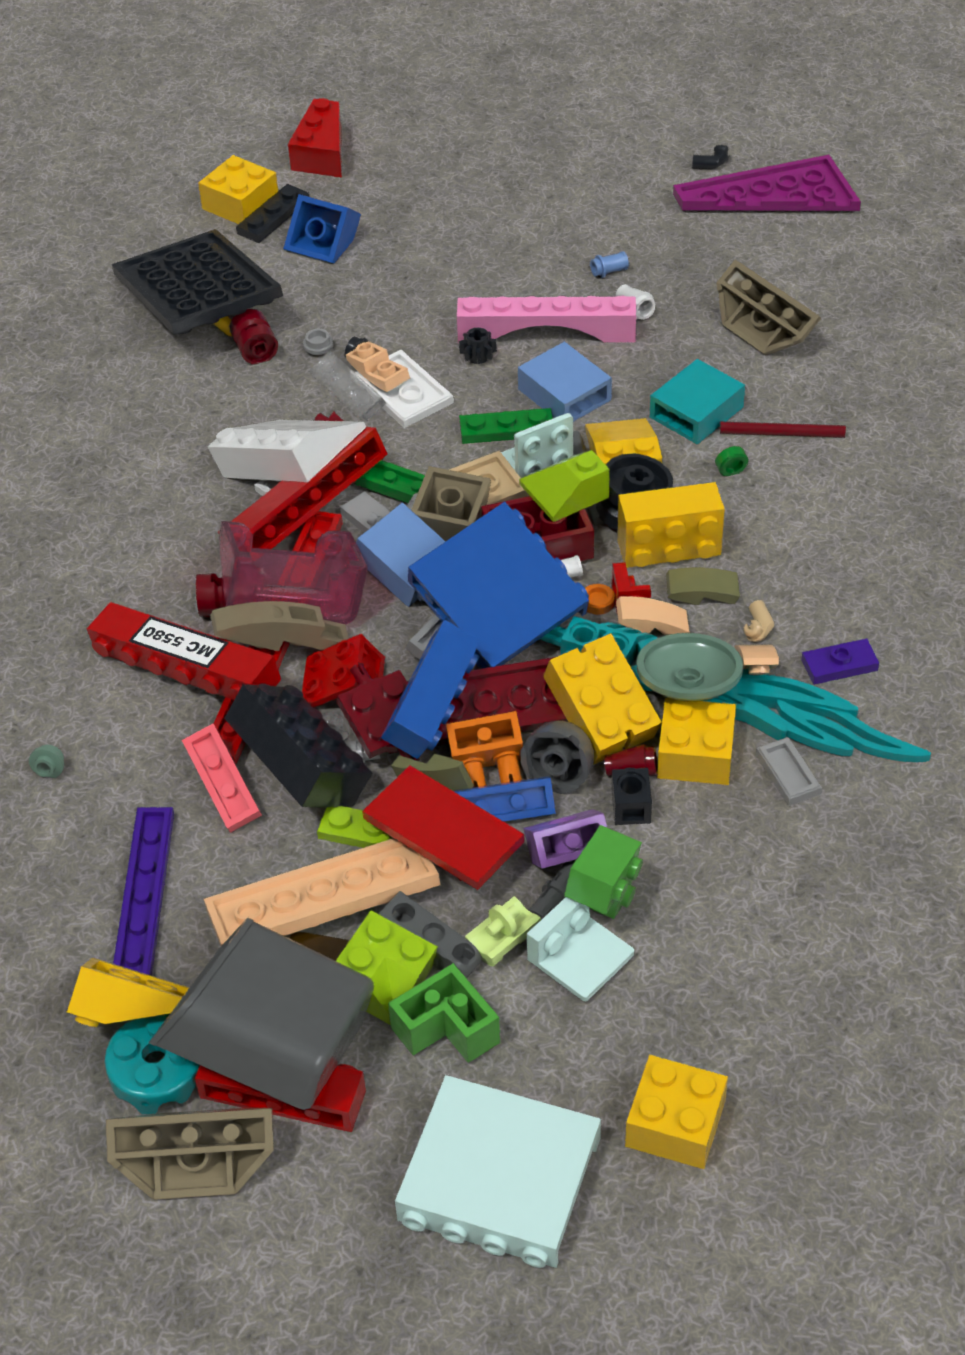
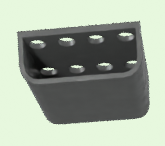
(269, 1015)

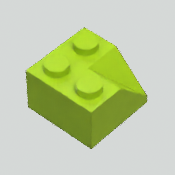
(390, 957)

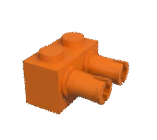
(487, 743)

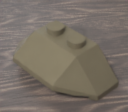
(762, 311)
(190, 1150)

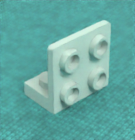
(541, 445)
(576, 949)

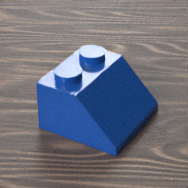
(321, 229)

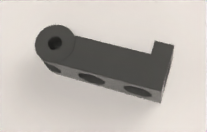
(451, 945)

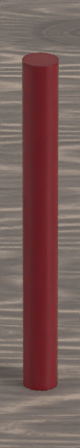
(783, 429)

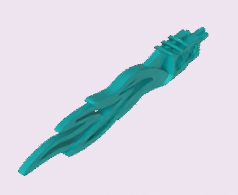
(795, 701)

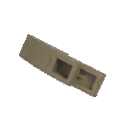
(272, 622)

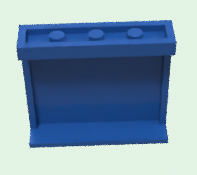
(498, 585)

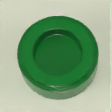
(731, 461)

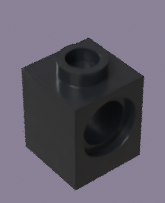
(631, 796)

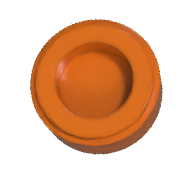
(600, 599)

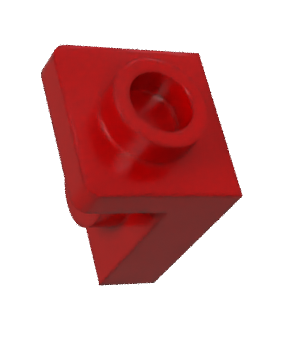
(625, 585)

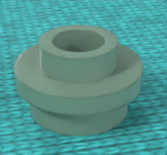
(47, 761)

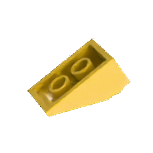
(623, 437)
(118, 994)

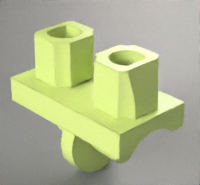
(502, 930)

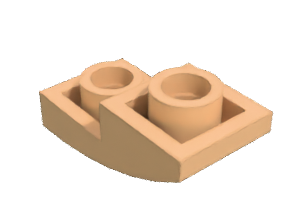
(376, 367)
(648, 613)
(758, 658)

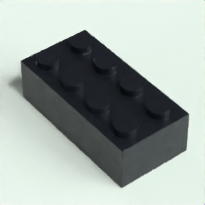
(298, 746)

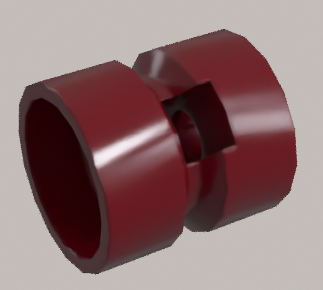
(253, 336)
(209, 593)

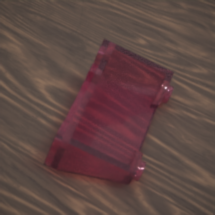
(327, 578)

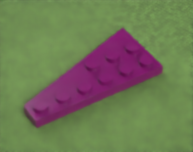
(789, 186)

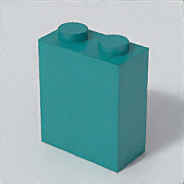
(697, 401)

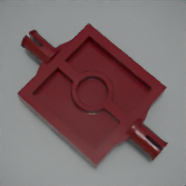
(371, 707)

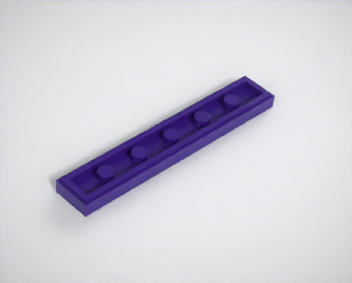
(144, 889)

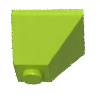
(568, 485)

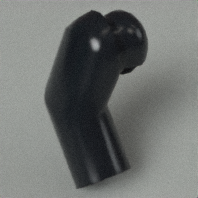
(711, 161)

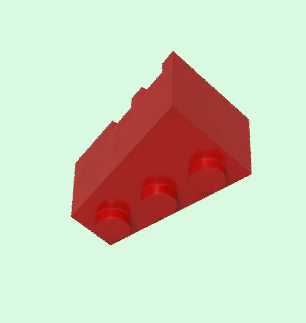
(318, 140)

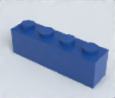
(431, 690)

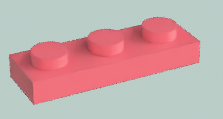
(221, 778)

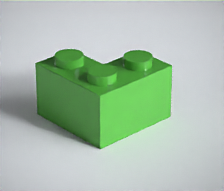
(605, 872)
(448, 1008)

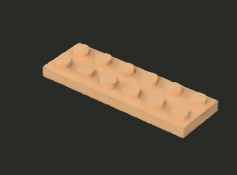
(324, 890)

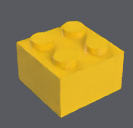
(237, 189)
(696, 741)
(676, 1111)

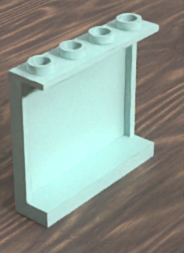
(497, 1171)

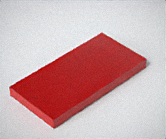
(443, 827)

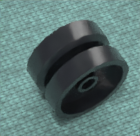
(630, 475)

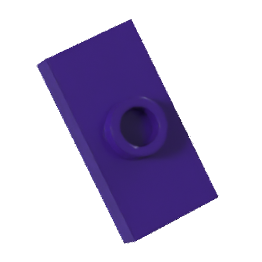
(840, 661)

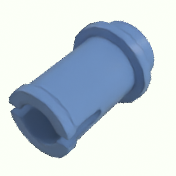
(603, 265)

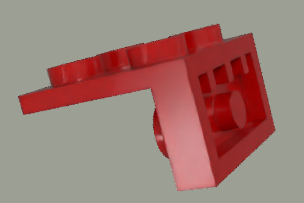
(329, 672)

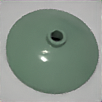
(689, 666)

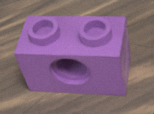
(562, 838)

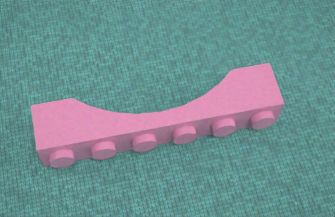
(602, 317)

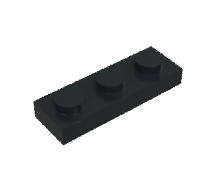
(270, 214)

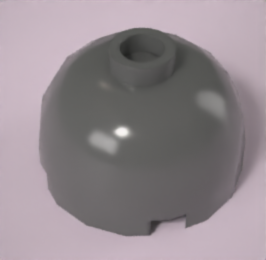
(558, 750)

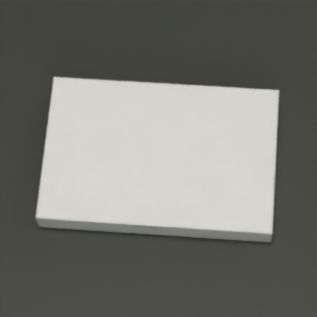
(415, 397)

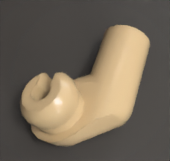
(761, 624)

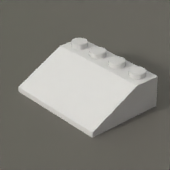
(281, 448)

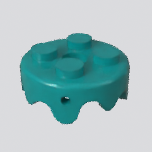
(146, 1083)

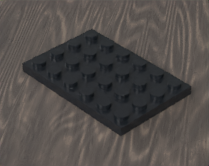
(197, 281)

